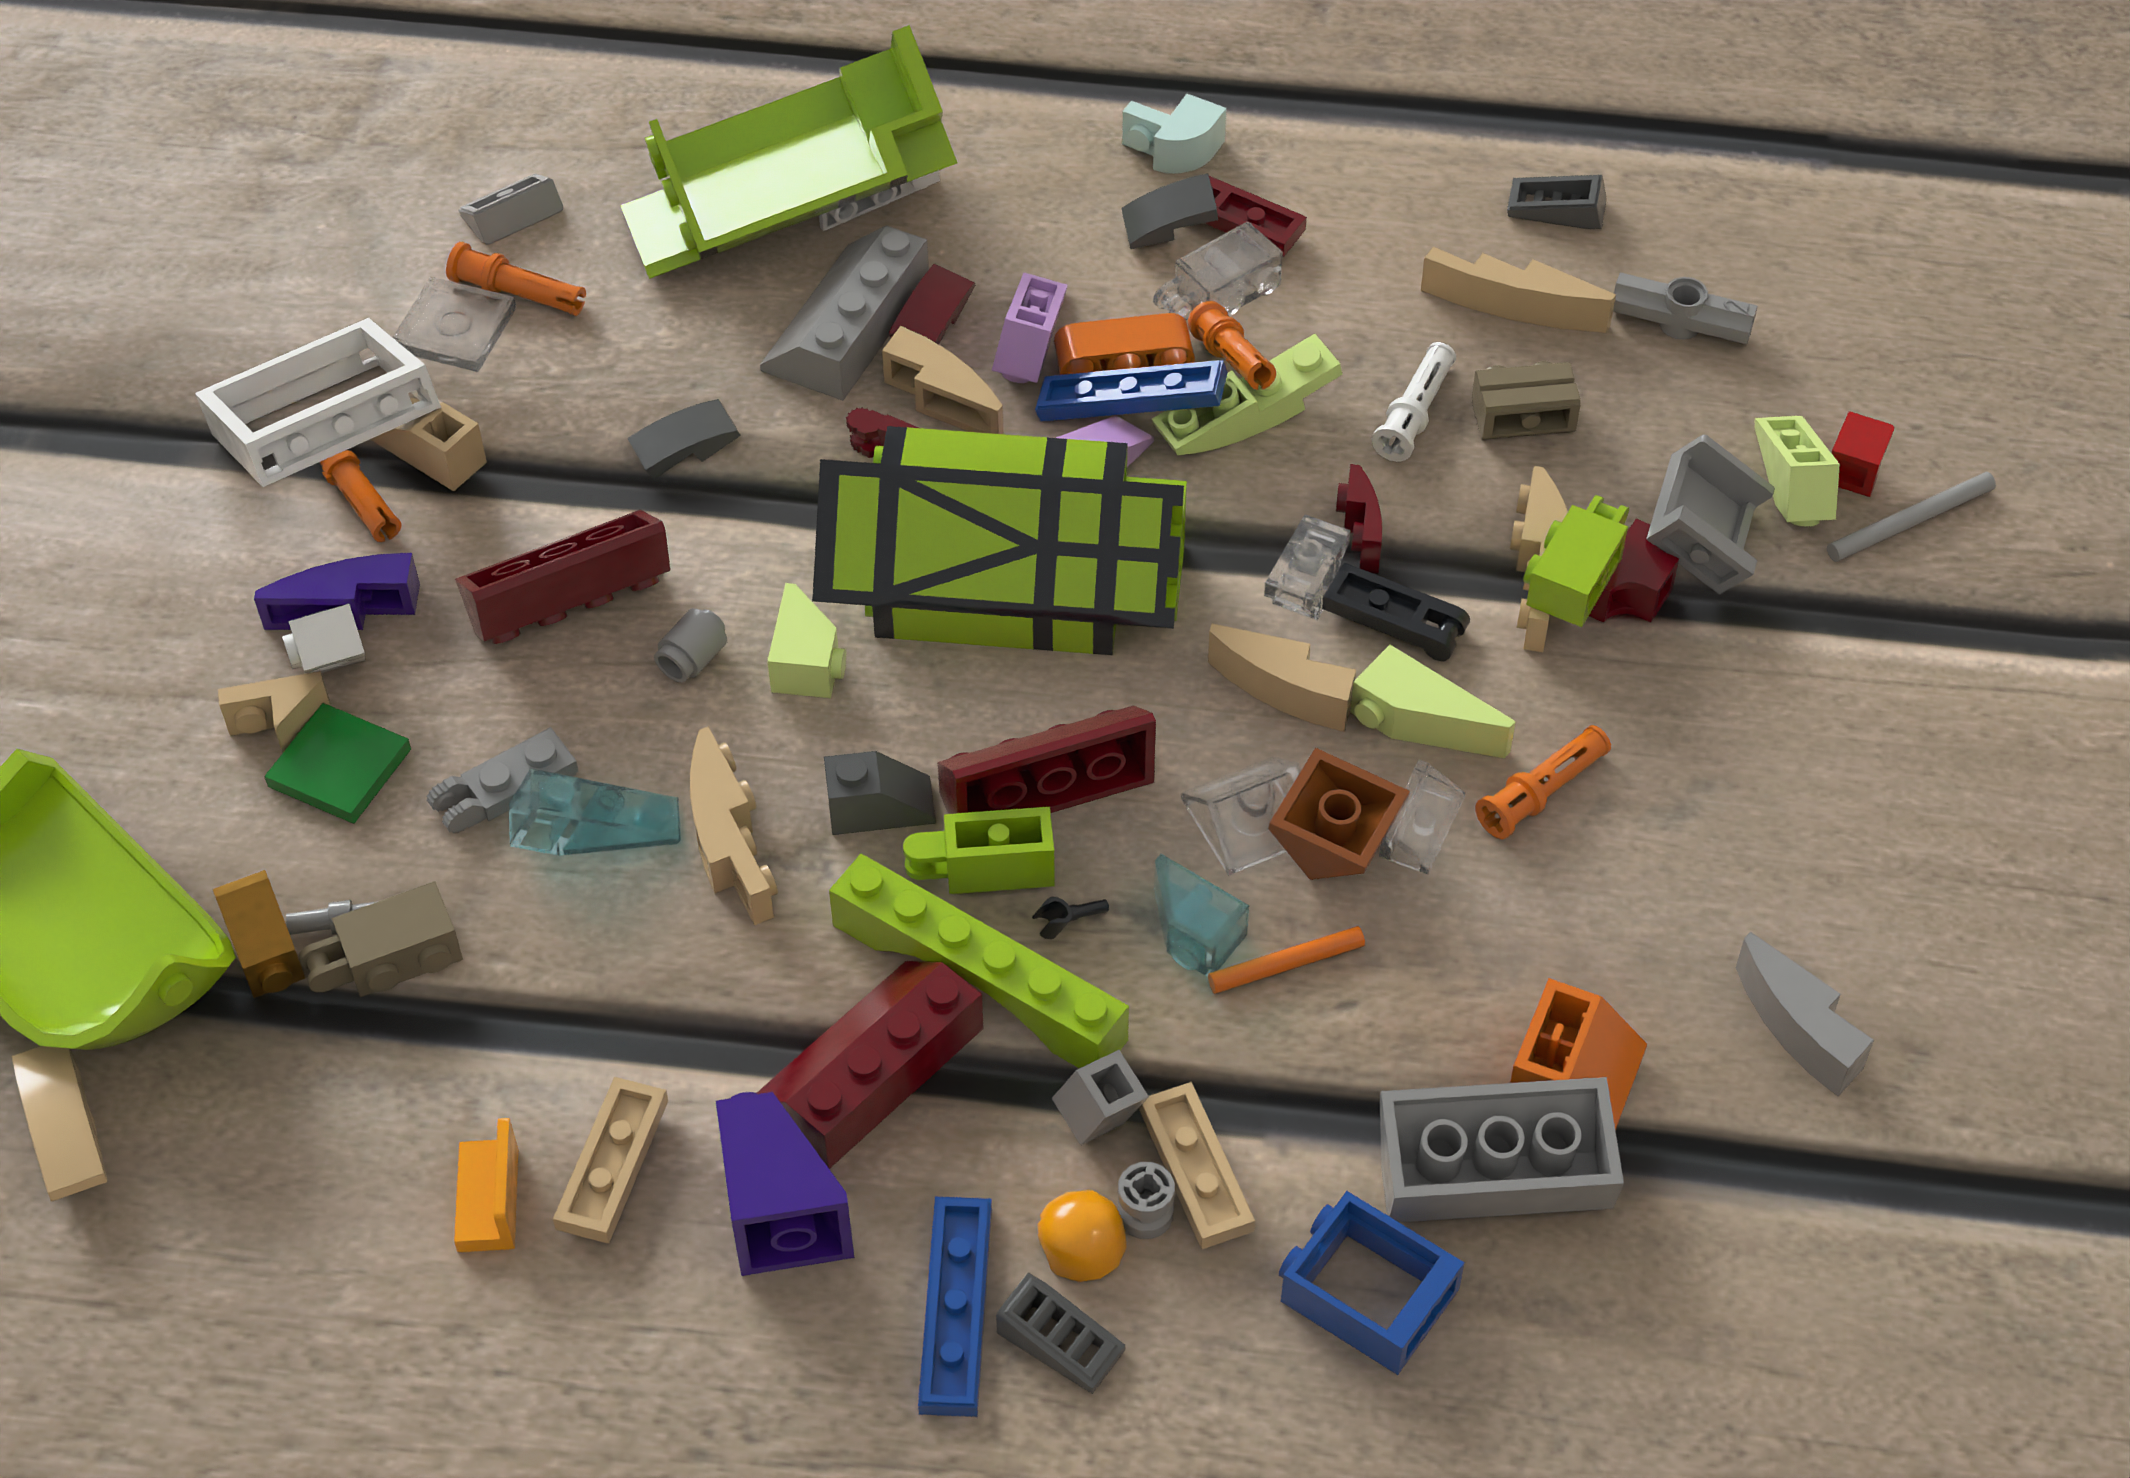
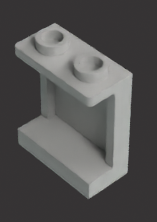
(1708, 513)

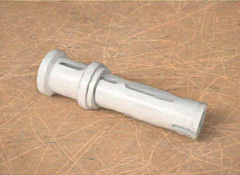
(1434, 368)

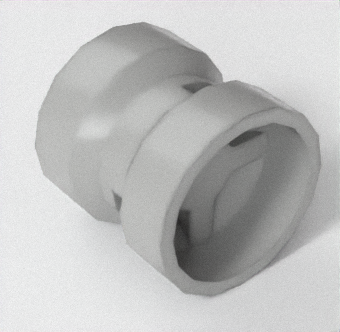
(1151, 1212)

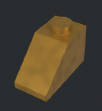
(259, 934)

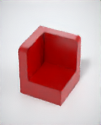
(1861, 452)

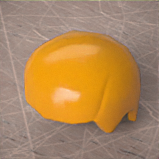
(1082, 1235)

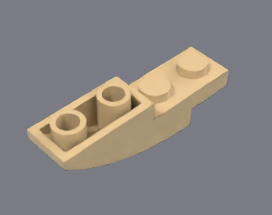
(1542, 507)
(724, 827)

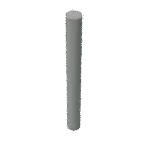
(1911, 516)

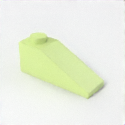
(1799, 469)
(1425, 708)

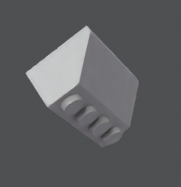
(850, 313)
(1499, 1150)

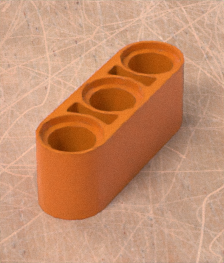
(1123, 343)

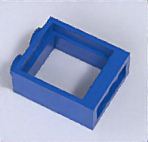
(1394, 1242)

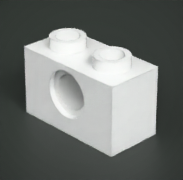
(324, 641)

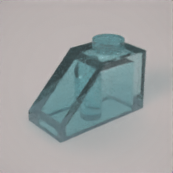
(1197, 918)

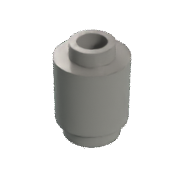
(690, 644)

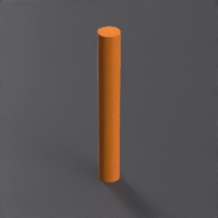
(1286, 959)

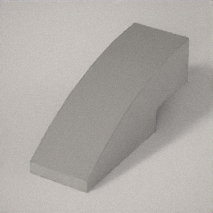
(1802, 1015)

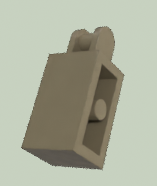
(384, 944)

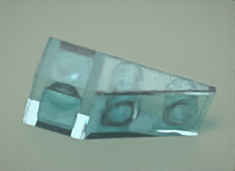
(587, 816)

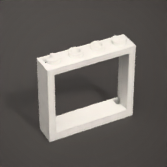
(327, 426)

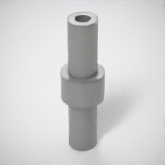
(319, 919)

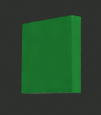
(338, 763)

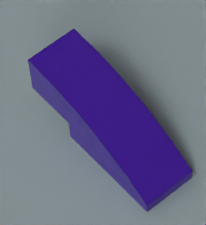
(368, 583)

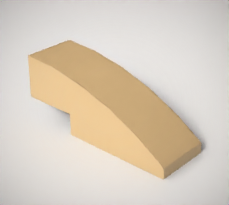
(941, 383)
(1282, 675)
(59, 1120)

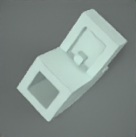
(1176, 140)

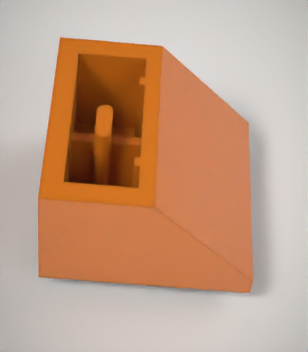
(1580, 1038)

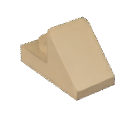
(273, 703)

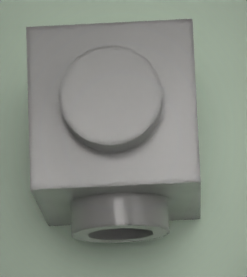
(1100, 1097)

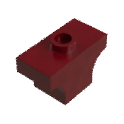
(1639, 581)

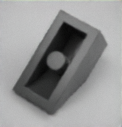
(876, 793)

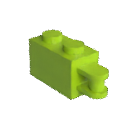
(1577, 561)
(986, 851)

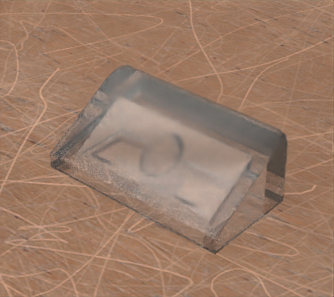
(1423, 820)

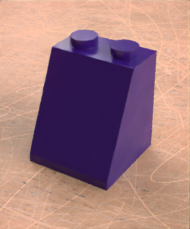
(779, 1190)

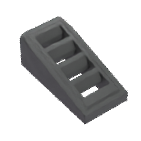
(1575, 200)
(1049, 1305)

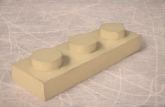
(610, 1160)
(1197, 1166)

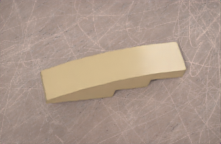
(1529, 295)

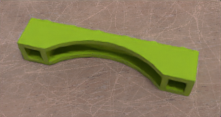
(901, 917)

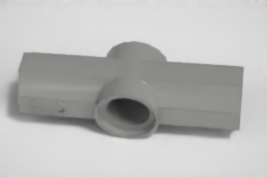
(1684, 308)

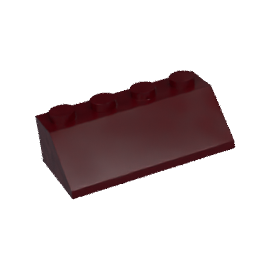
(565, 575)
(1054, 766)
(878, 1055)

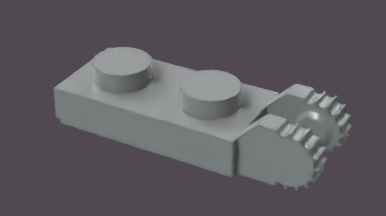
(497, 780)

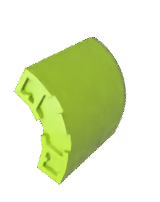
(89, 921)

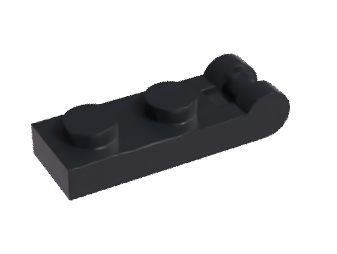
(1396, 610)

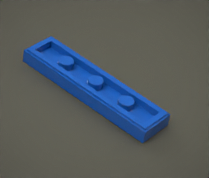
(1132, 391)
(955, 1307)

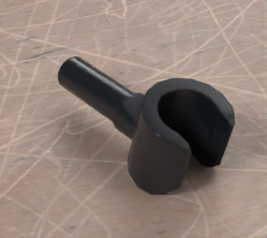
(1060, 913)

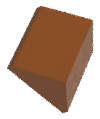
(1336, 816)

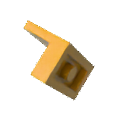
(487, 1192)

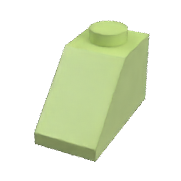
(804, 648)

